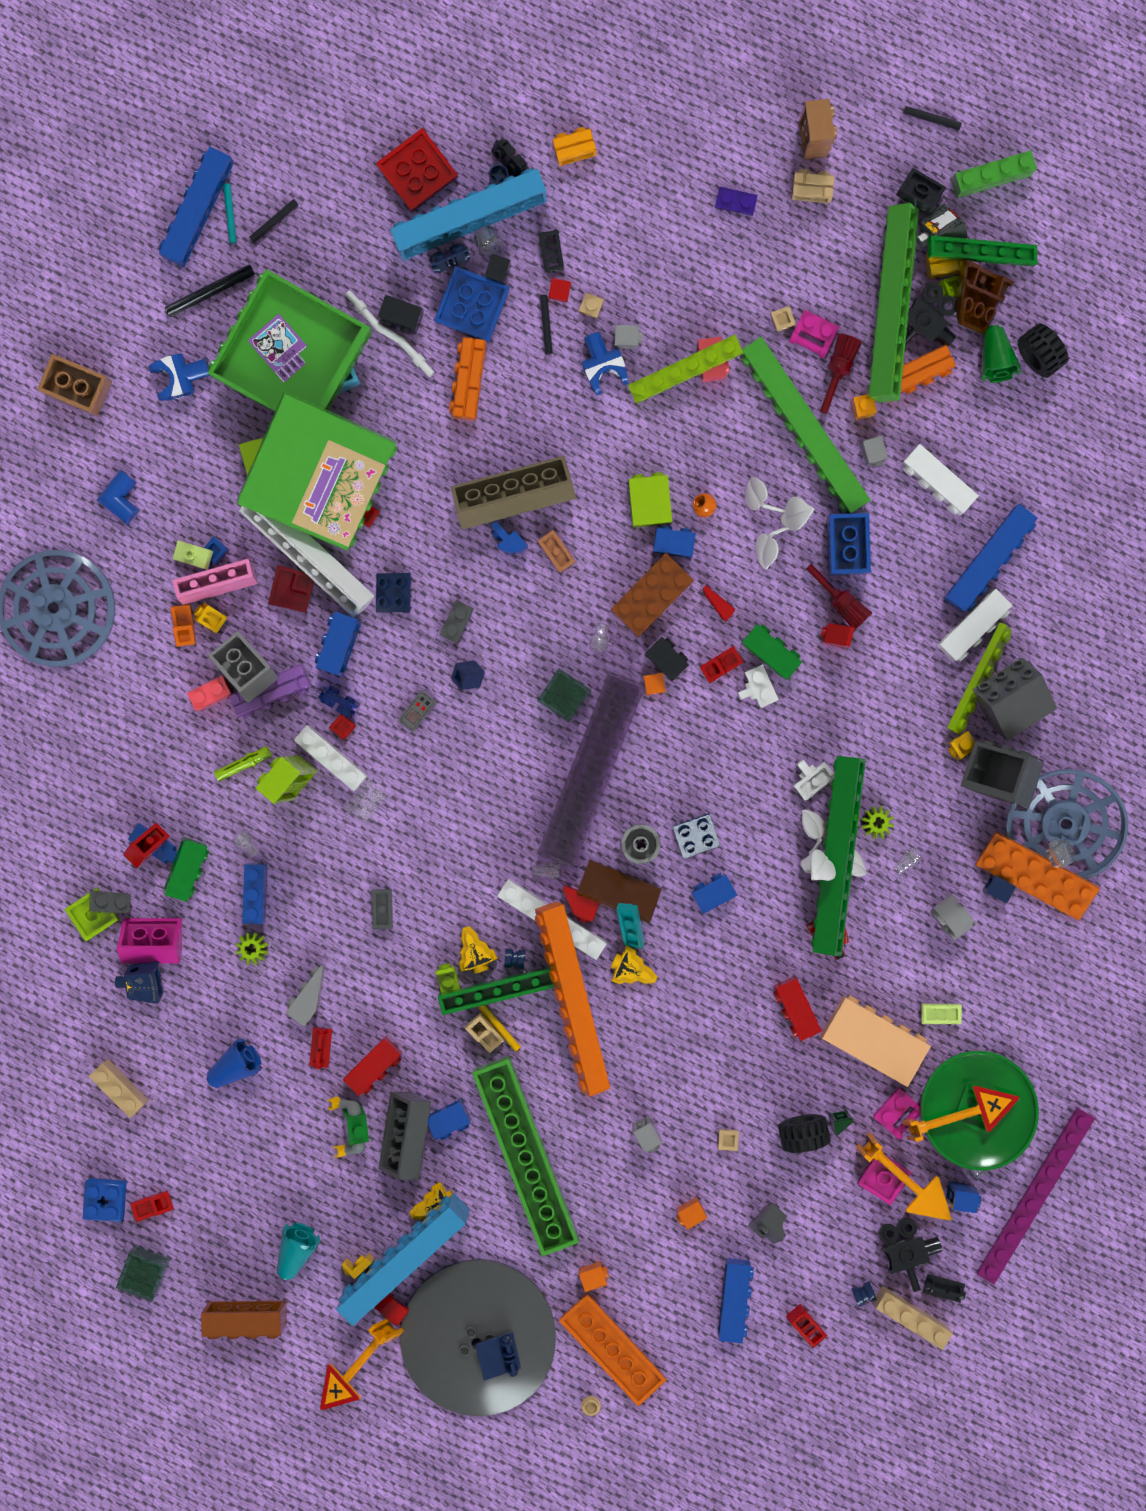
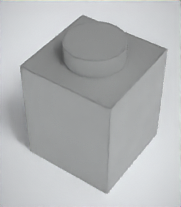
(627, 336)
(874, 451)

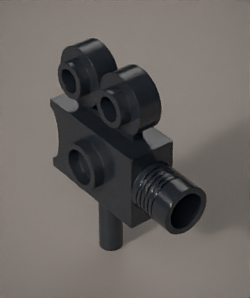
(929, 320)
(909, 1251)

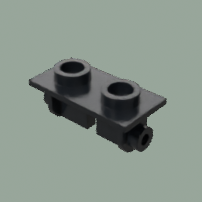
(503, 152)
(944, 1288)

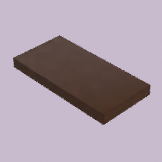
(613, 887)

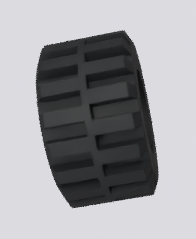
(1043, 350)
(804, 1133)

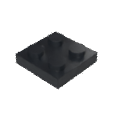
(921, 191)

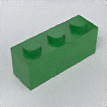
(772, 651)
(185, 869)

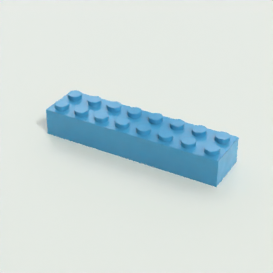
(469, 214)
(403, 1258)

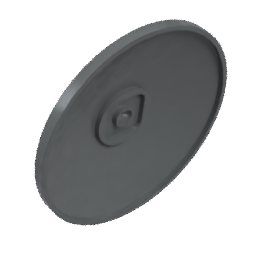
(469, 1303)

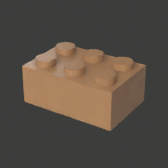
(817, 129)
(74, 385)

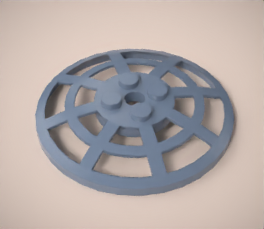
(68, 608)
(1078, 815)

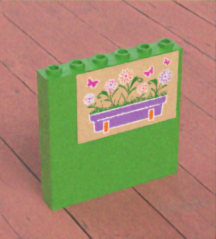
(316, 471)

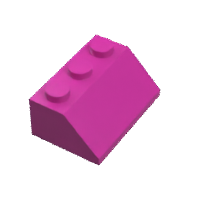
(150, 940)

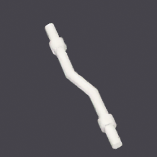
(361, 308)

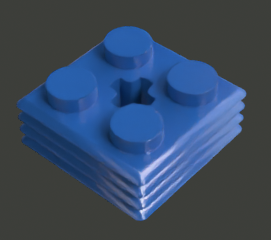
(113, 1191)

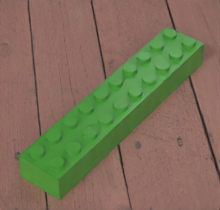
(525, 1155)

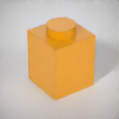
(863, 407)

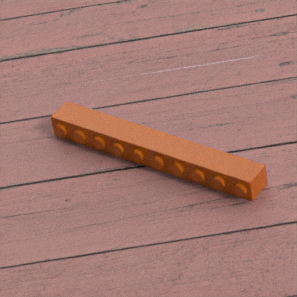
(572, 998)

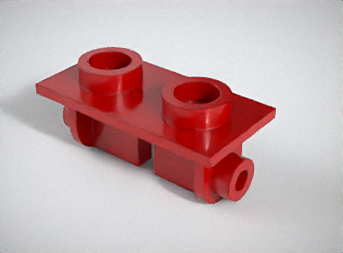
(320, 1047)

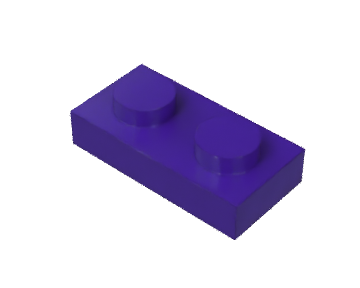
(736, 201)

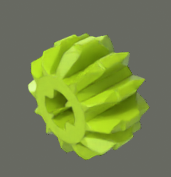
(872, 818)
(246, 942)

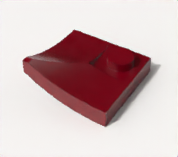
(291, 589)

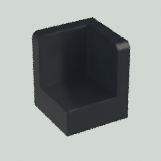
(498, 268)

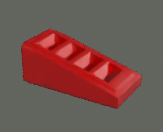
(723, 608)
(797, 1317)

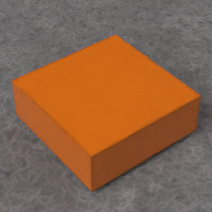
(654, 683)

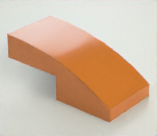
(183, 625)

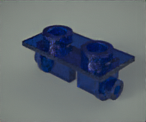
(332, 697)

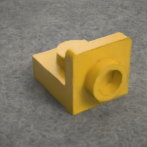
(209, 617)
(961, 745)
(360, 1265)

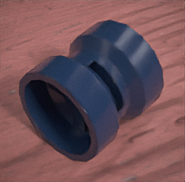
(499, 172)
(514, 958)
(863, 1294)

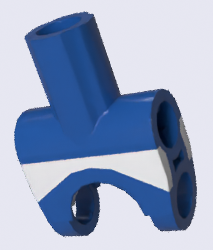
(602, 362)
(180, 375)

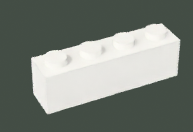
(939, 480)
(974, 625)
(331, 757)

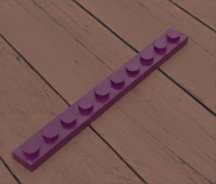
(1035, 1195)

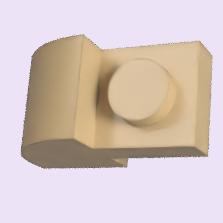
(484, 1032)

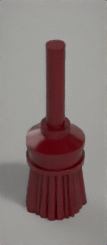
(840, 364)
(842, 601)

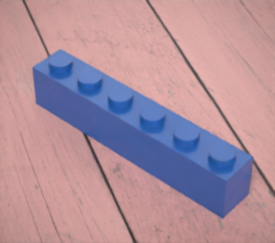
(196, 206)
(990, 558)

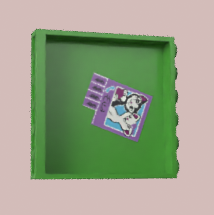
(288, 345)

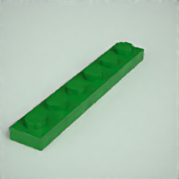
(982, 251)

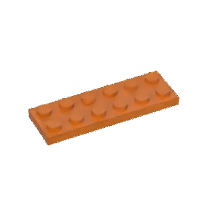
(1037, 876)
(612, 1349)

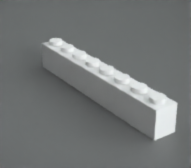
(314, 562)

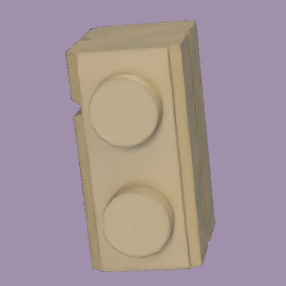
(812, 186)

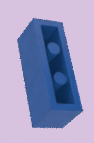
(254, 893)

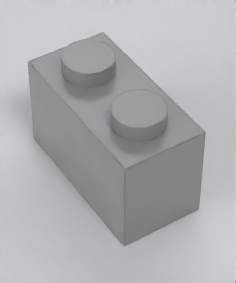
(647, 1134)

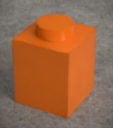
(691, 1213)
(593, 1276)

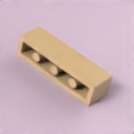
(912, 1317)

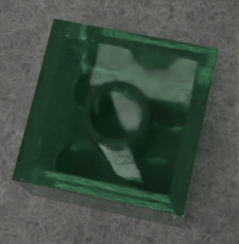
(564, 695)
(143, 1273)

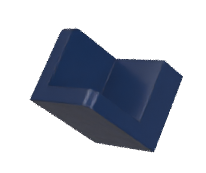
(467, 675)
(999, 888)

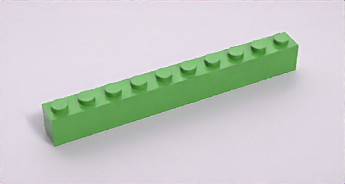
(893, 303)
(804, 425)

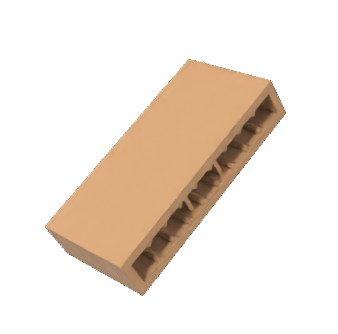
(875, 1040)

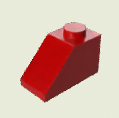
(837, 635)
(146, 845)
(581, 907)

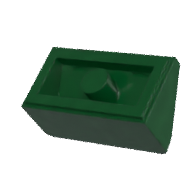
(840, 1121)

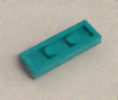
(630, 925)

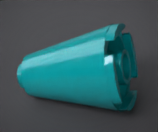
(295, 1249)

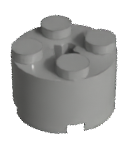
(642, 854)
(952, 917)

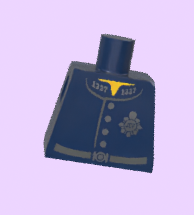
(142, 982)

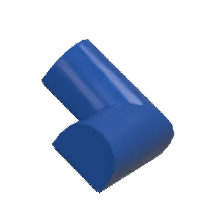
(114, 497)

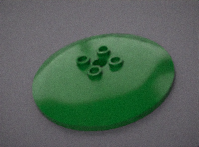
(967, 1140)

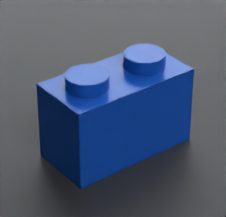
(674, 542)
(713, 893)
(449, 1119)
(963, 1197)

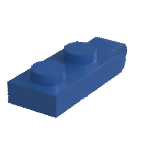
(164, 853)

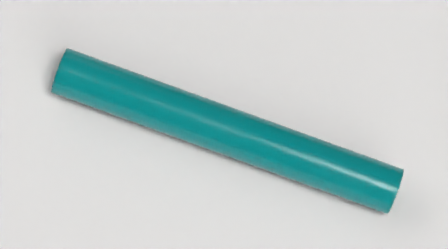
(229, 213)

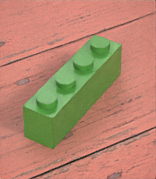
(993, 174)

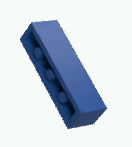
(734, 1300)

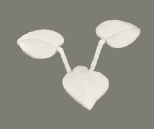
(793, 517)
(817, 862)

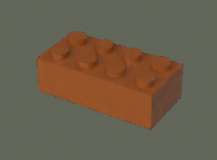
(652, 595)
(243, 1319)

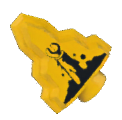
(475, 952)
(631, 968)
(430, 1201)

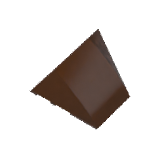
(978, 296)

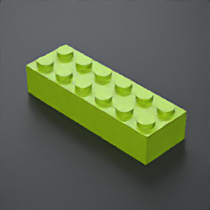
(285, 778)

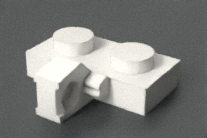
(759, 687)
(812, 779)

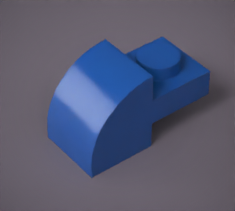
(510, 543)

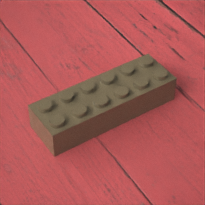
(513, 492)

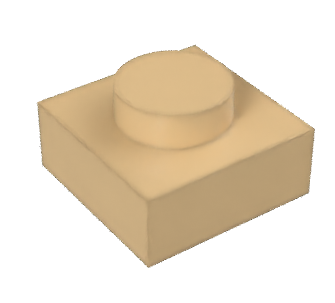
(591, 305)
(782, 319)
(728, 1139)

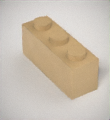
(118, 1088)

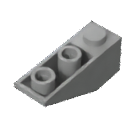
(308, 1000)

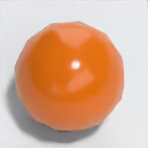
(704, 505)

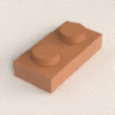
(556, 551)

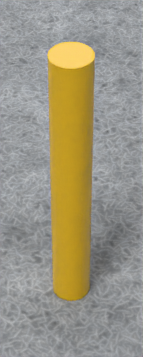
(499, 1027)

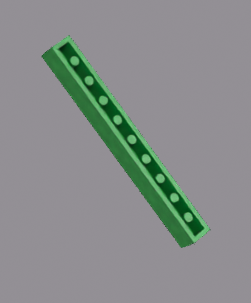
(840, 850)

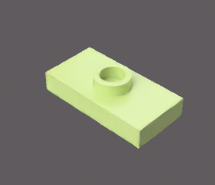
(192, 555)
(941, 1013)

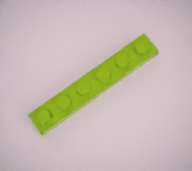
(686, 369)
(982, 673)

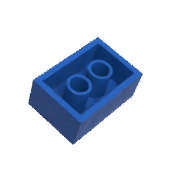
(848, 544)
(338, 643)

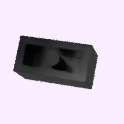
(400, 314)
(667, 659)

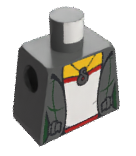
(942, 223)

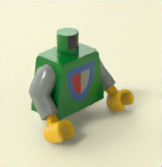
(354, 1125)

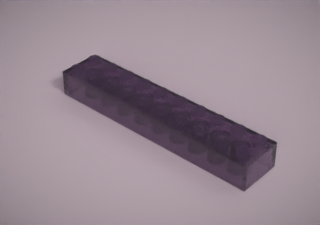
(591, 769)

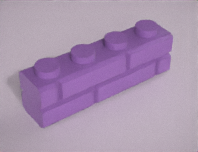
(289, 682)

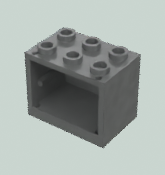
(1014, 698)
(1002, 773)

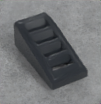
(548, 234)

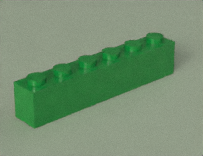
(495, 990)

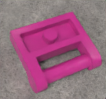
(816, 328)
(893, 1110)

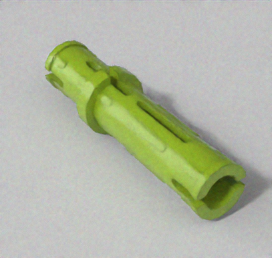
(245, 762)

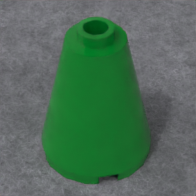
(998, 356)

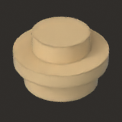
(590, 1405)

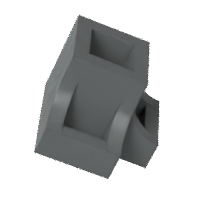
(769, 1223)

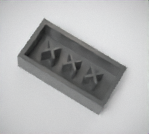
(404, 1135)

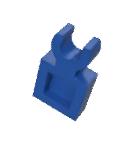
(219, 551)

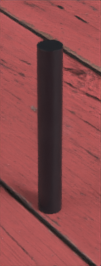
(932, 118)
(273, 221)
(546, 324)

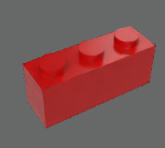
(796, 1009)
(373, 1066)

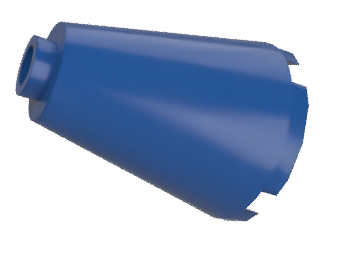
(235, 1064)

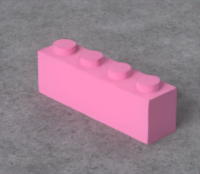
(215, 581)

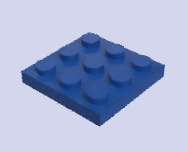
(472, 304)

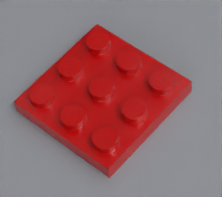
(417, 170)

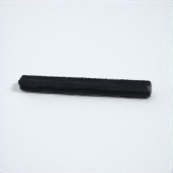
(209, 290)

